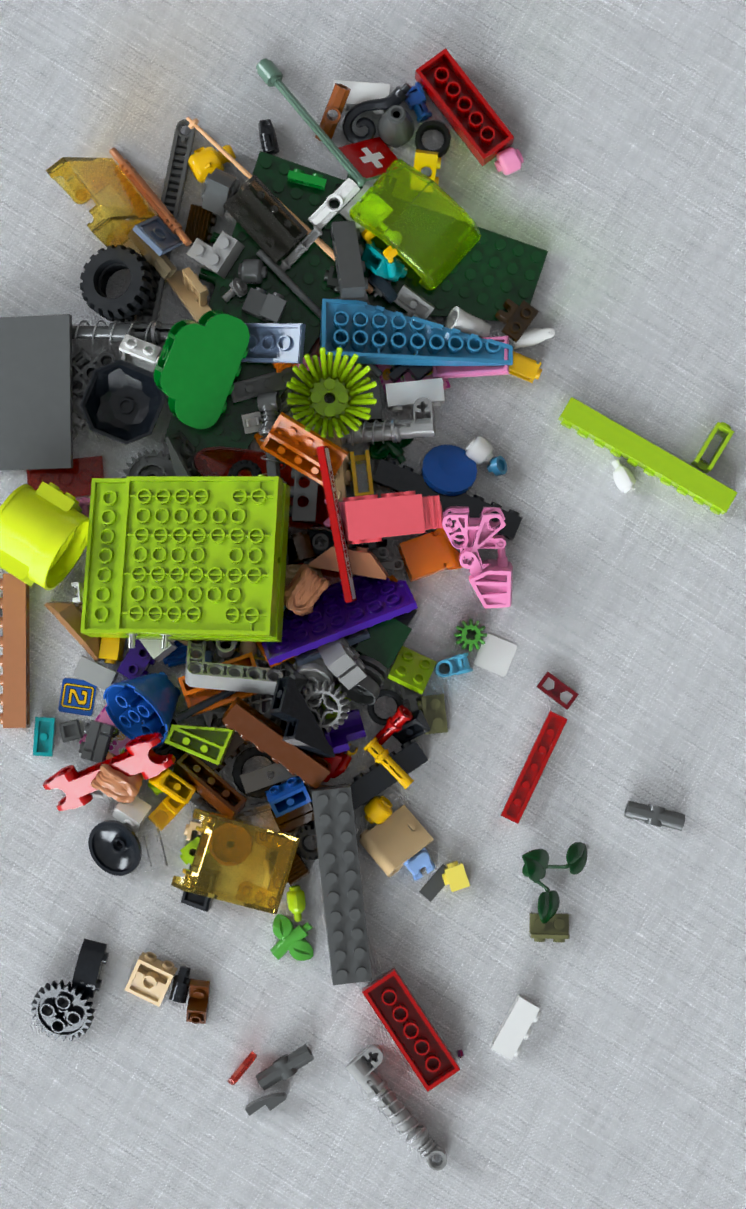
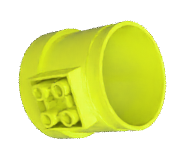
(41, 534)

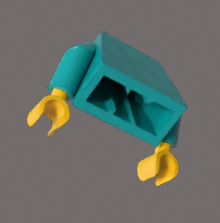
(382, 262)

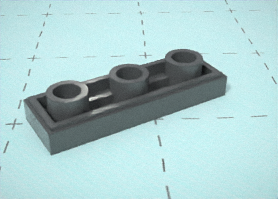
(258, 778)

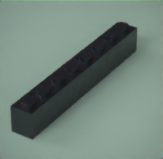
(404, 479)

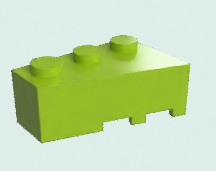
(201, 741)

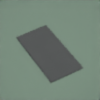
(434, 885)

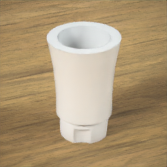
(467, 323)

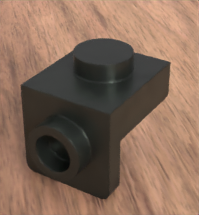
(331, 282)

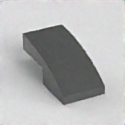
(270, 1101)

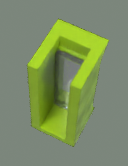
(713, 447)

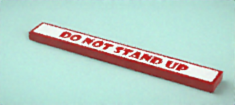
(336, 524)

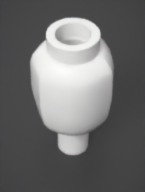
(623, 477)

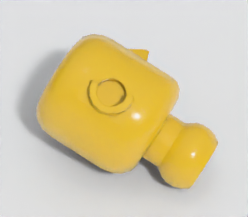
(207, 160)

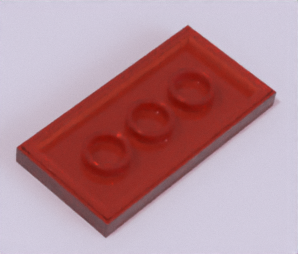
(75, 480)

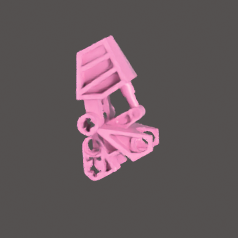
(491, 577)

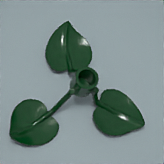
(535, 868)

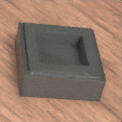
(70, 730)

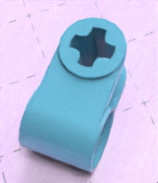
(455, 665)

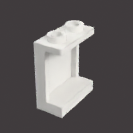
(140, 352)

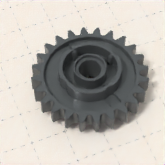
(150, 465)

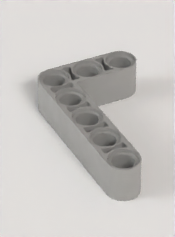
(226, 676)

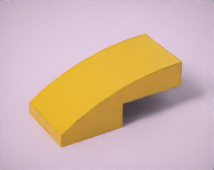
(165, 812)

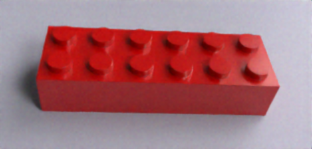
(464, 107)
(411, 1029)

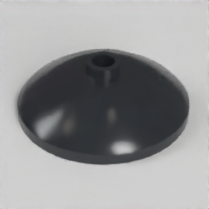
(115, 847)

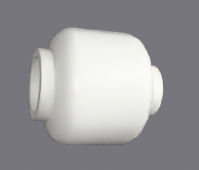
(479, 450)

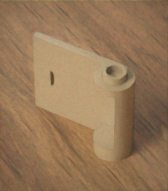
(394, 842)

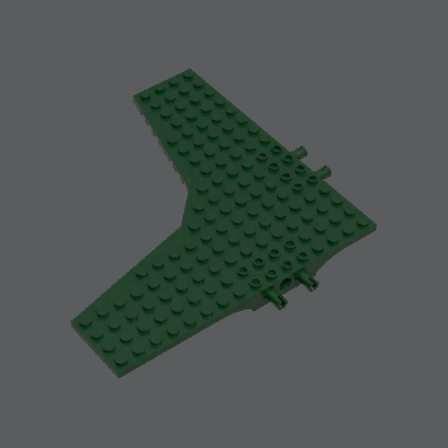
(479, 285)

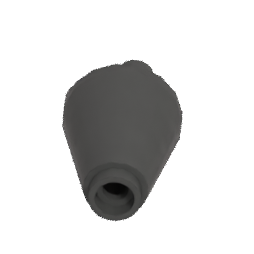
(395, 126)

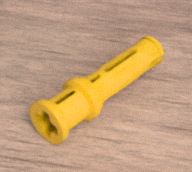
(381, 756)

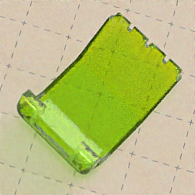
(417, 221)

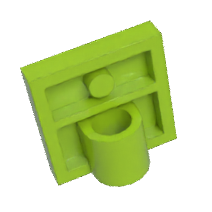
(412, 670)

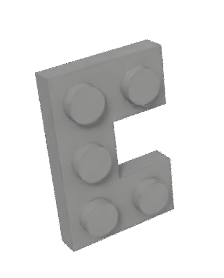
(413, 303)

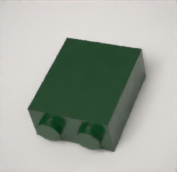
(384, 641)

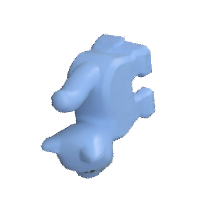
(418, 861)

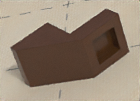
(198, 1001)

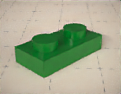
(299, 177)

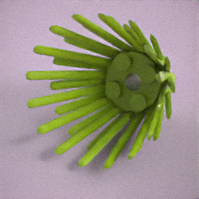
(334, 382)

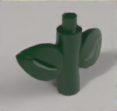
(382, 451)

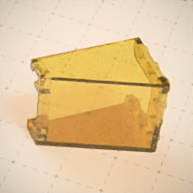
(116, 199)
(239, 862)

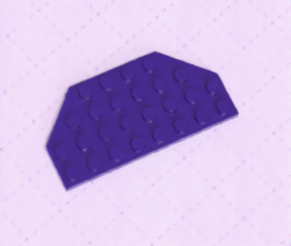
(334, 618)

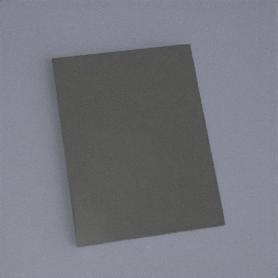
(36, 392)

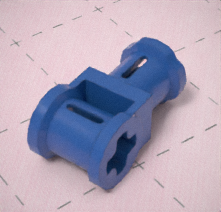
(417, 102)

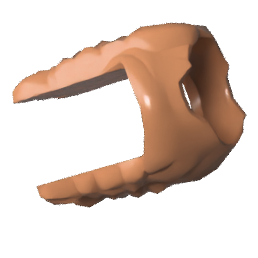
(304, 590)
(117, 784)

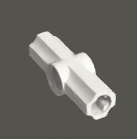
(342, 196)

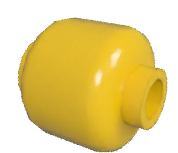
(378, 810)

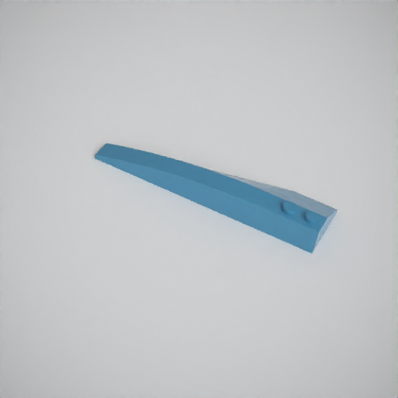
(398, 339)

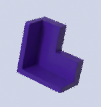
(350, 730)

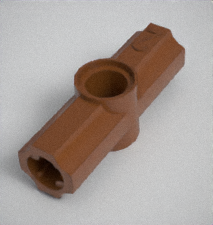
(336, 102)

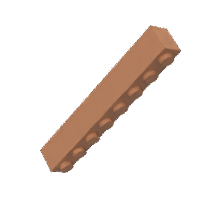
(15, 653)

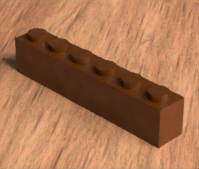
(269, 739)

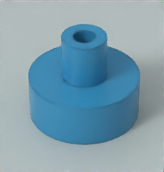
(497, 466)

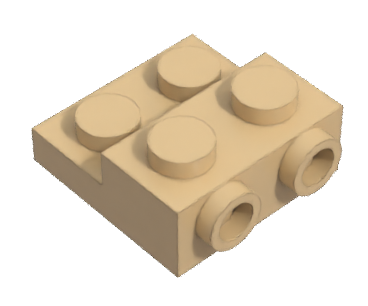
(151, 978)

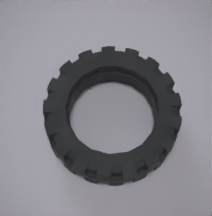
(237, 771)

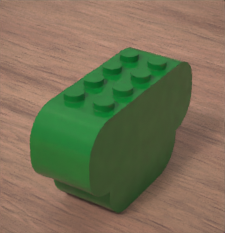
(201, 366)

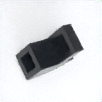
(416, 372)

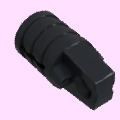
(268, 137)
(180, 985)

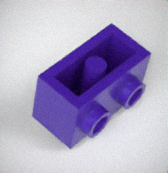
(136, 662)

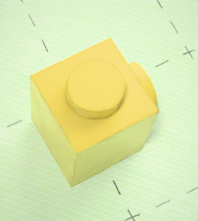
(455, 876)

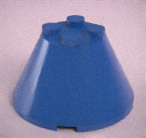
(143, 700)

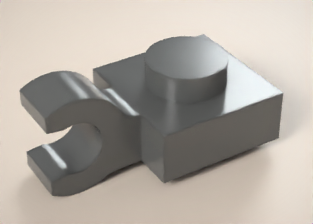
(411, 696)

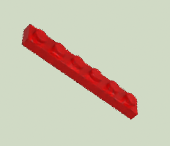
(533, 767)

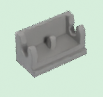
(95, 673)

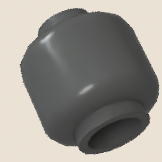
(252, 271)

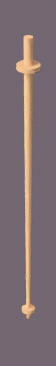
(328, 250)

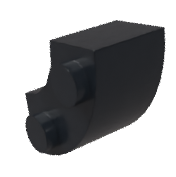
(89, 967)

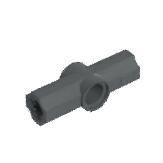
(654, 815)
(284, 1067)

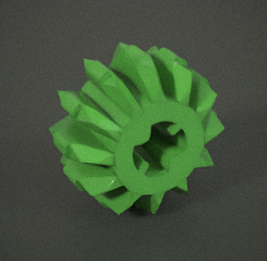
(478, 634)

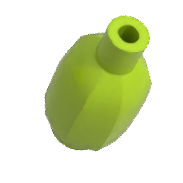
(296, 901)

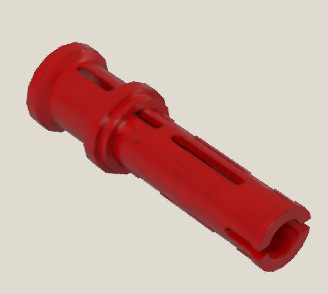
(394, 724)

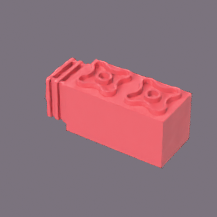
(394, 514)

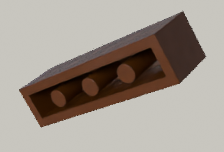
(210, 785)

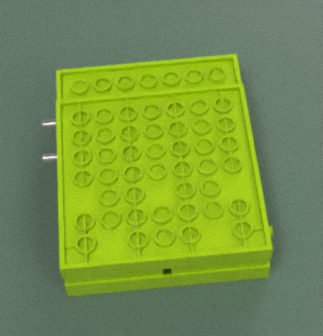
(186, 558)

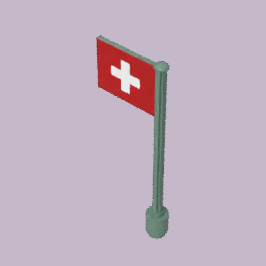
(362, 160)

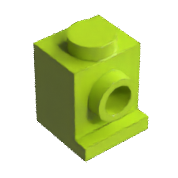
(186, 856)

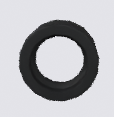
(433, 125)
(384, 692)

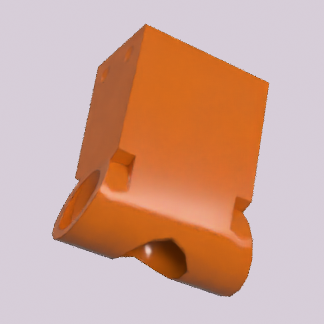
(429, 555)

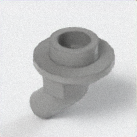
(237, 287)

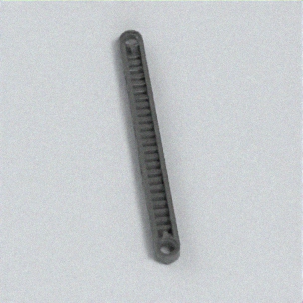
(172, 199)

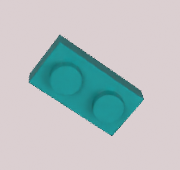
(44, 736)

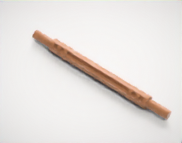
(150, 197)

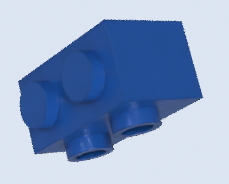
(288, 796)

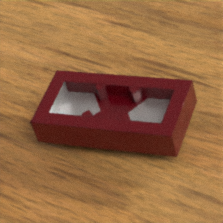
(557, 690)

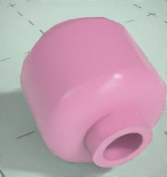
(508, 161)

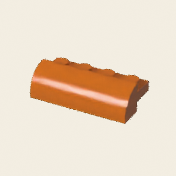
(297, 447)
(196, 695)

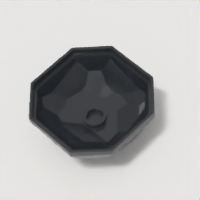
(122, 402)

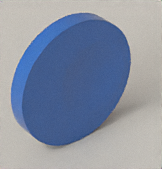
(448, 470)

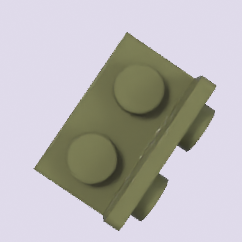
(434, 712)
(556, 928)

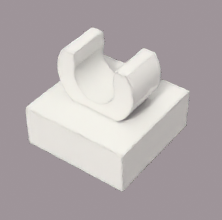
(251, 422)

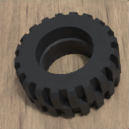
(100, 270)

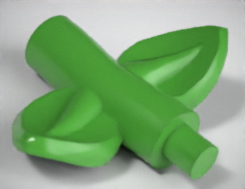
(291, 939)

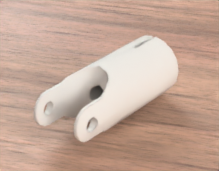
(533, 336)

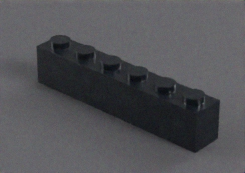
(379, 778)

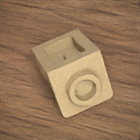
(189, 829)

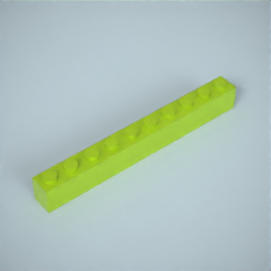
(647, 456)

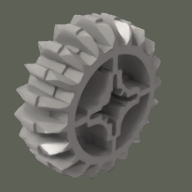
(339, 706)

